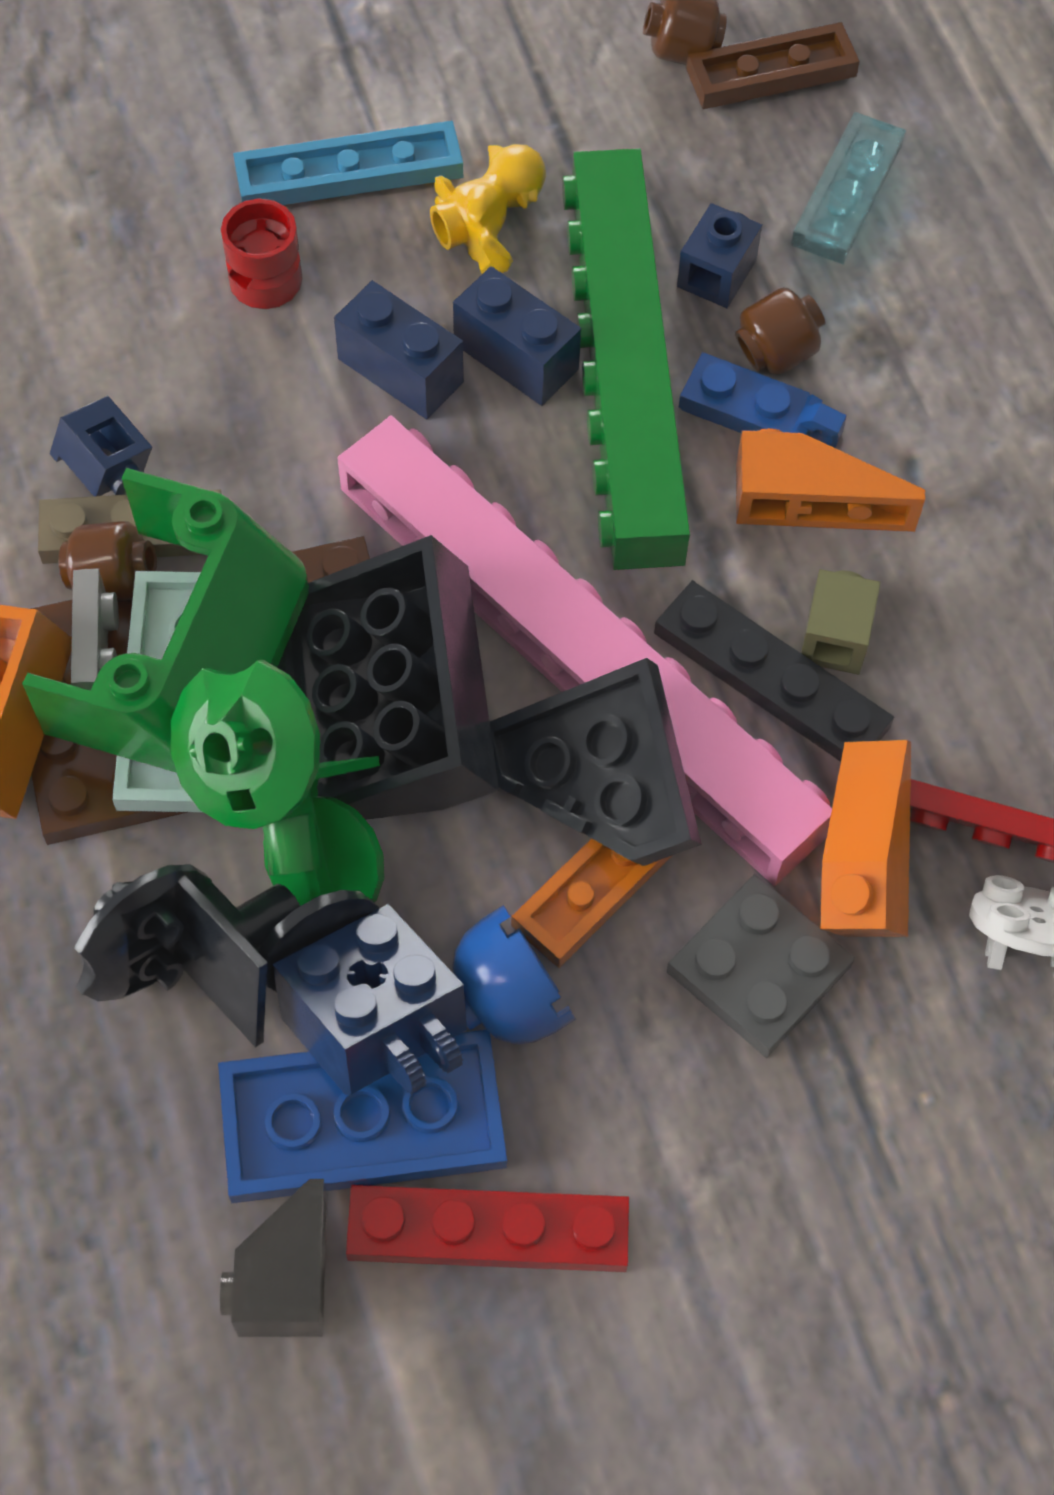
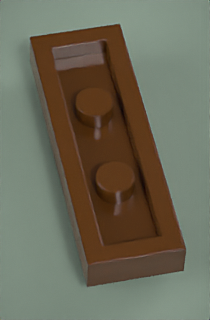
(772, 65)

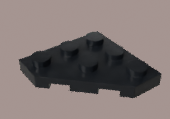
(603, 763)

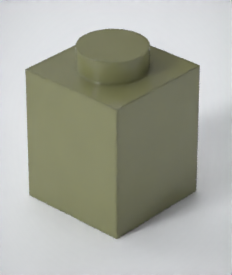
(840, 620)

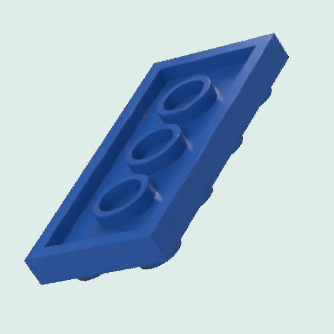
(296, 1125)

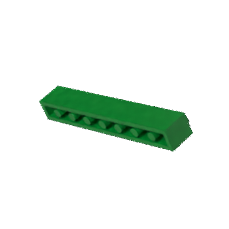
(627, 362)

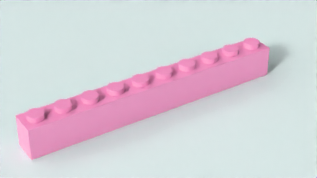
(574, 638)

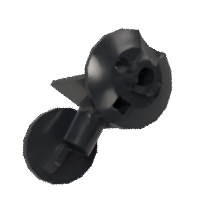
(184, 923)

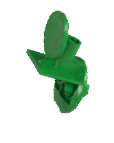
(252, 762)

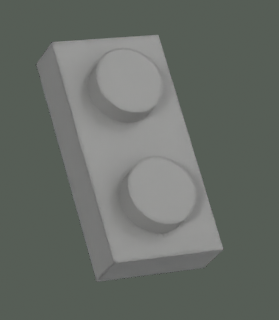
(92, 617)

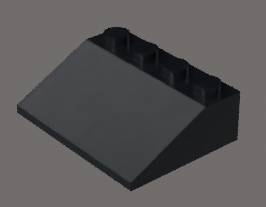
(397, 677)

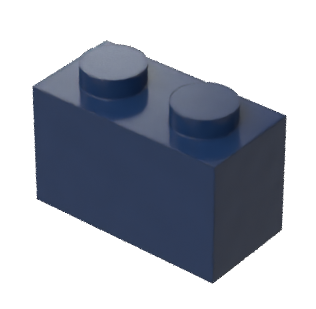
(517, 335)
(399, 349)

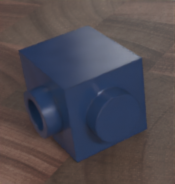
(719, 255)

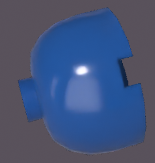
(506, 983)

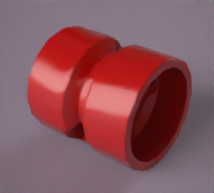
(262, 253)

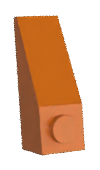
(812, 484)
(869, 843)

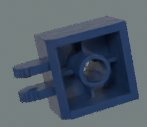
(372, 1003)

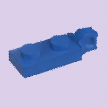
(756, 402)

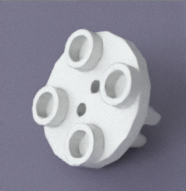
(1014, 918)

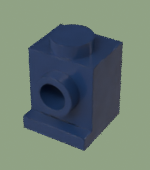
(100, 445)

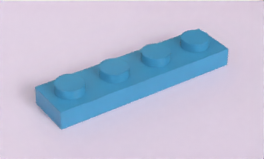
(350, 164)

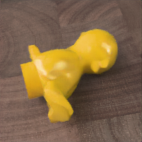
(478, 208)

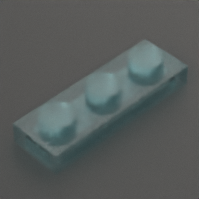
(848, 188)

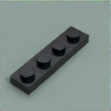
(770, 672)

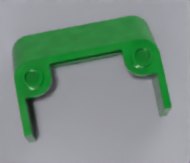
(233, 617)

